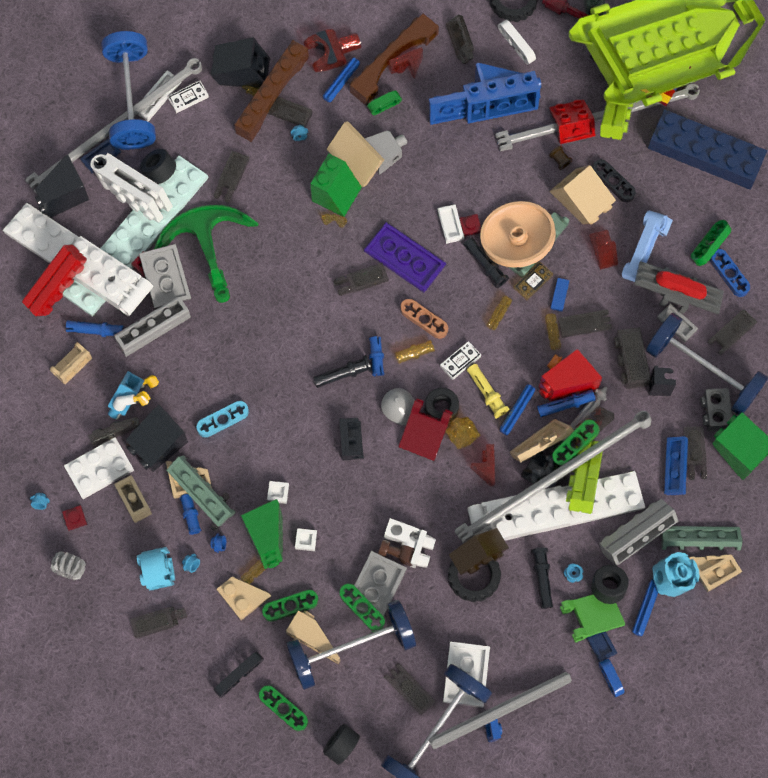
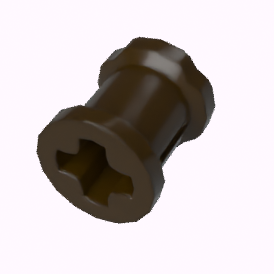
(560, 157)

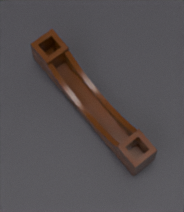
(420, 32)
(258, 108)

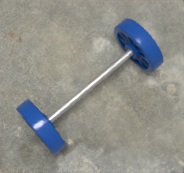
(127, 47)

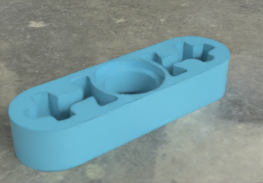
(237, 417)

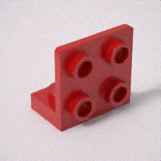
(573, 121)

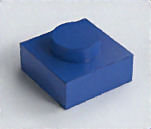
(493, 731)

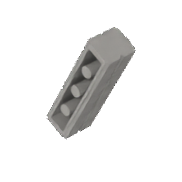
(152, 326)
(638, 532)

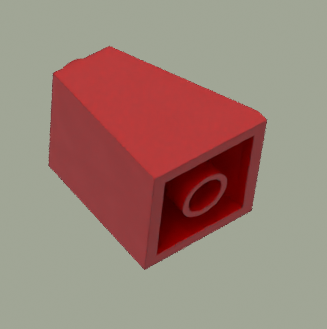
(569, 376)

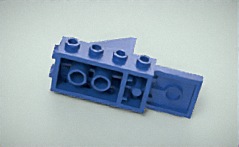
(491, 88)

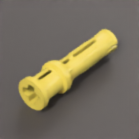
(491, 397)

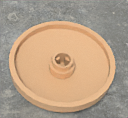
(518, 234)

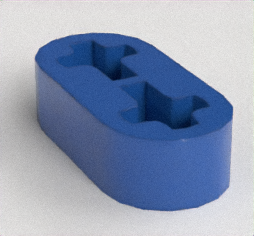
(611, 677)

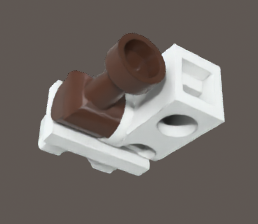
(411, 542)

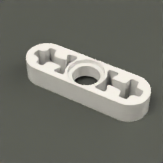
(517, 41)

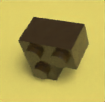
(478, 551)

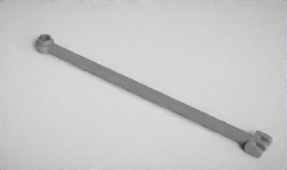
(137, 108)
(508, 139)
(641, 419)

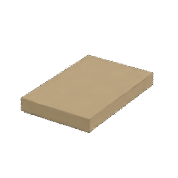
(356, 152)

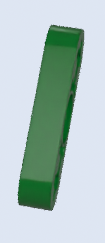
(718, 234)
(582, 428)
(306, 606)
(361, 616)
(298, 713)

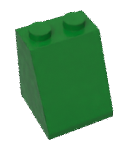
(335, 186)
(742, 445)
(266, 532)

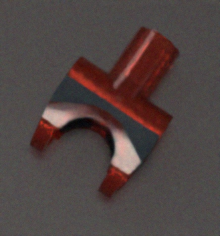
(333, 48)

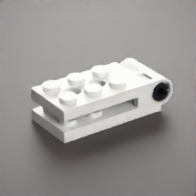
(131, 186)

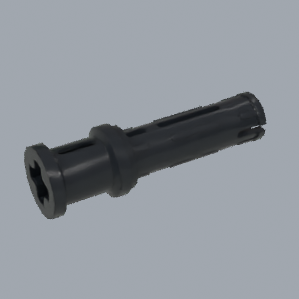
(490, 269)
(351, 369)
(541, 568)

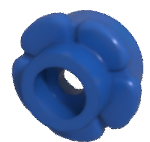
(218, 543)

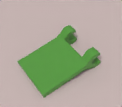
(593, 616)

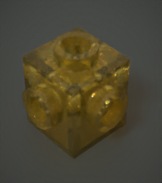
(462, 432)

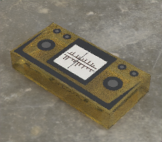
(533, 281)

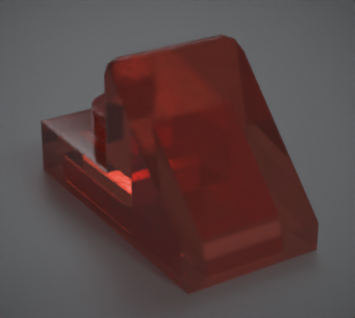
(409, 60)
(604, 249)
(486, 470)

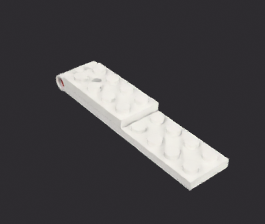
(46, 239)
(550, 510)

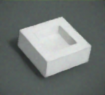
(278, 491)
(306, 539)

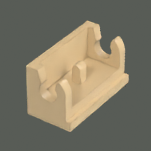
(71, 363)

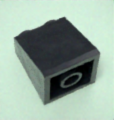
(240, 63)
(60, 189)
(156, 439)

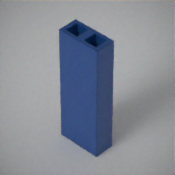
(560, 294)

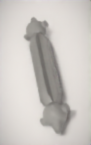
(600, 394)

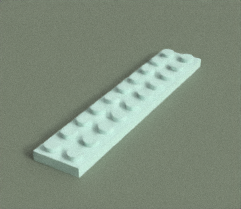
(139, 233)

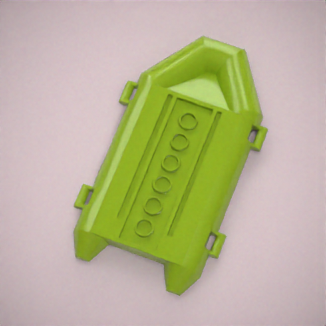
(657, 42)

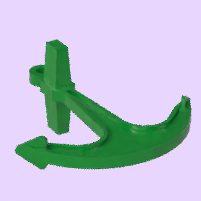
(200, 223)

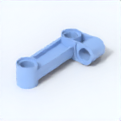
(654, 224)

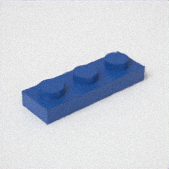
(676, 465)

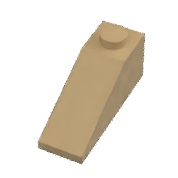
(310, 634)

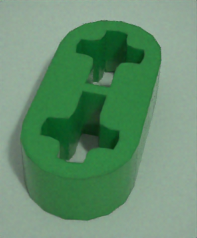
(384, 102)

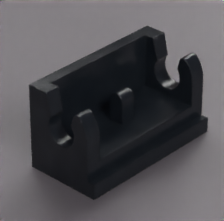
(659, 384)
(351, 439)

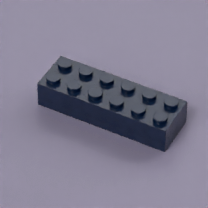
(707, 149)

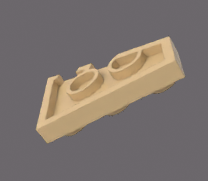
(542, 439)

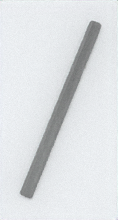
(499, 710)

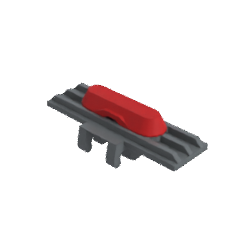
(678, 288)

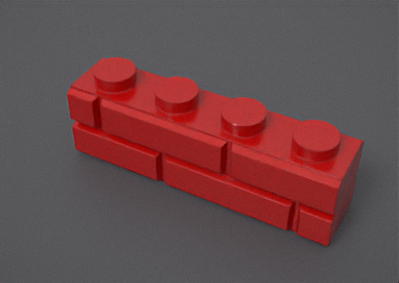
(54, 280)

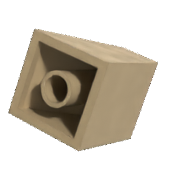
(584, 195)

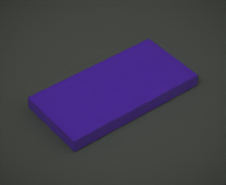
(405, 257)

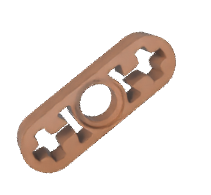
(423, 311)

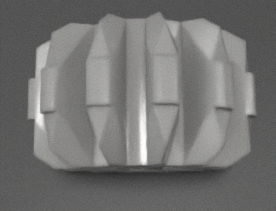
(68, 565)

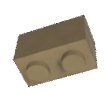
(133, 499)

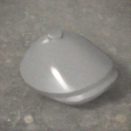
(397, 405)

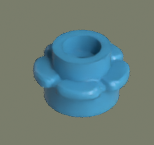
(297, 131)
(39, 501)
(190, 563)
(573, 568)

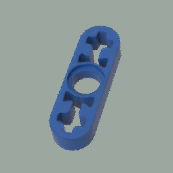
(728, 280)

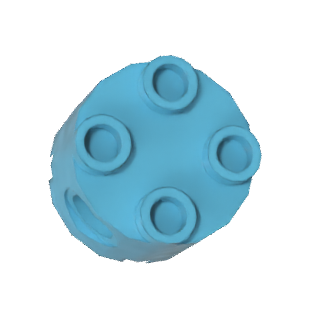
(156, 569)
(675, 574)

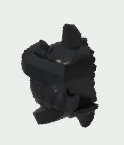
(539, 468)

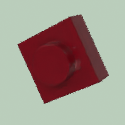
(470, 225)
(74, 518)

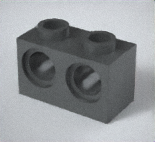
(722, 410)

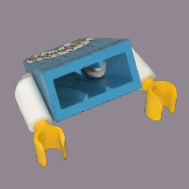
(128, 394)

